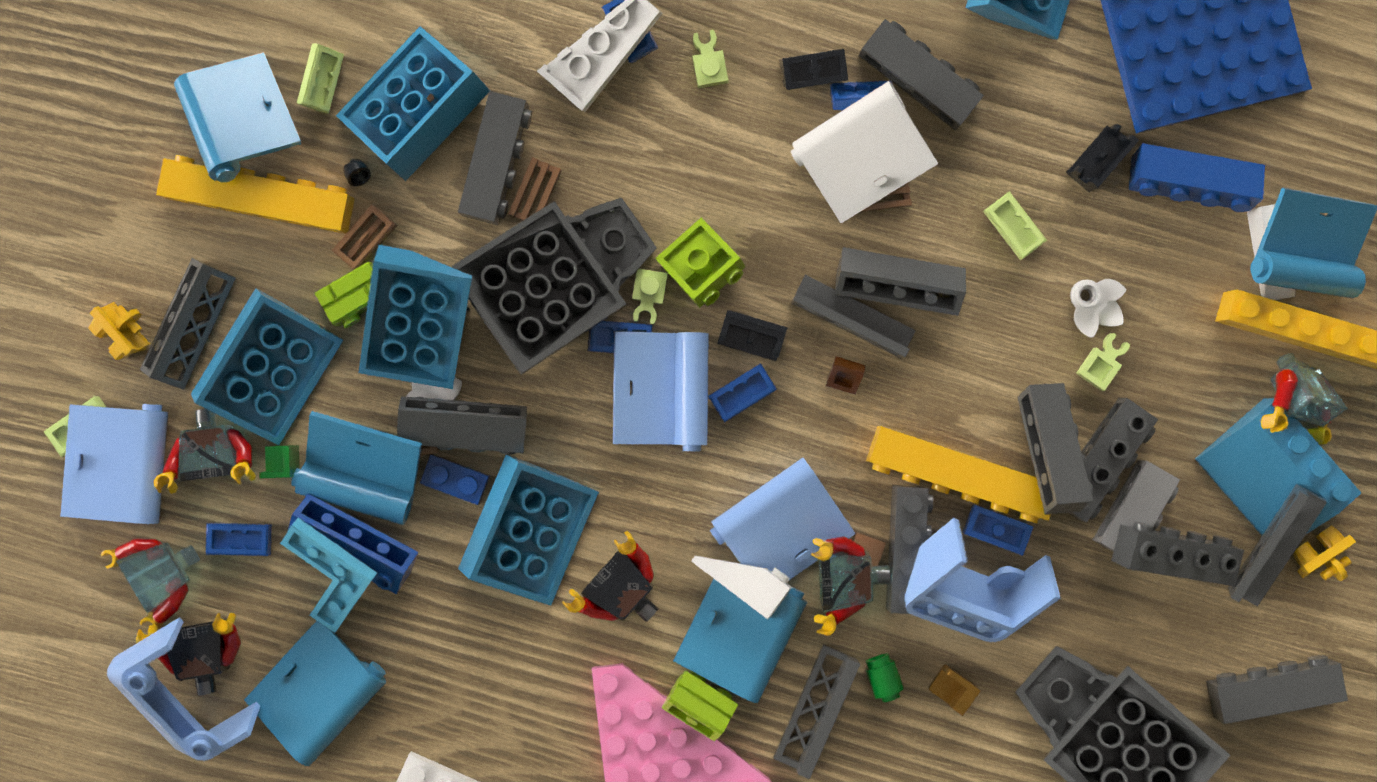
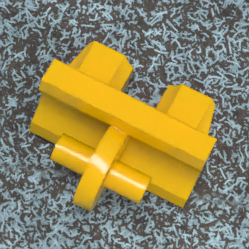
(121, 328)
(1335, 545)

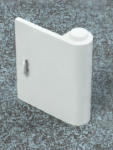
(861, 146)

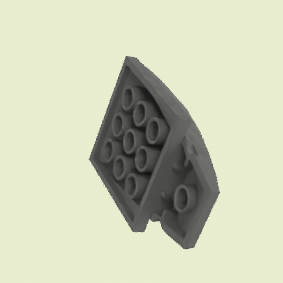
(554, 277)
(1114, 726)

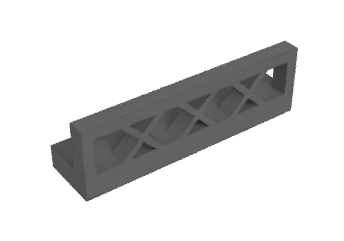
(853, 317)
(176, 321)
(1277, 545)
(827, 716)

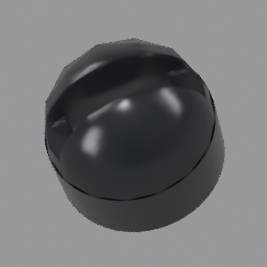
(352, 177)

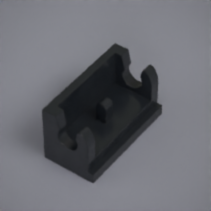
(814, 69)
(1101, 157)
(752, 335)

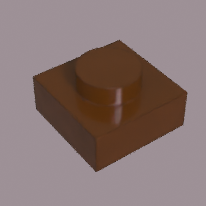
(845, 375)

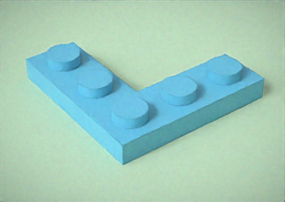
(347, 572)

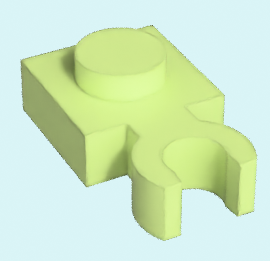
(710, 64)
(649, 289)
(1100, 365)

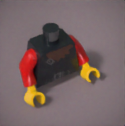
(618, 586)
(201, 651)

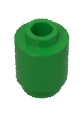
(884, 677)

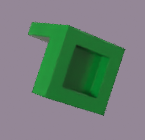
(280, 461)

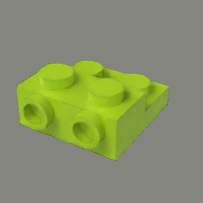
(701, 263)

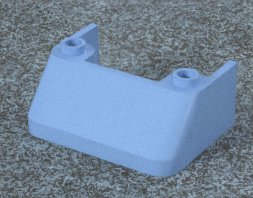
(971, 601)
(140, 685)

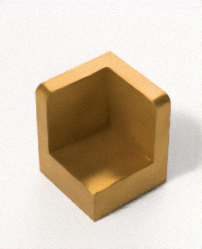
(954, 689)

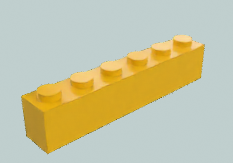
(257, 196)
(1299, 327)
(956, 471)

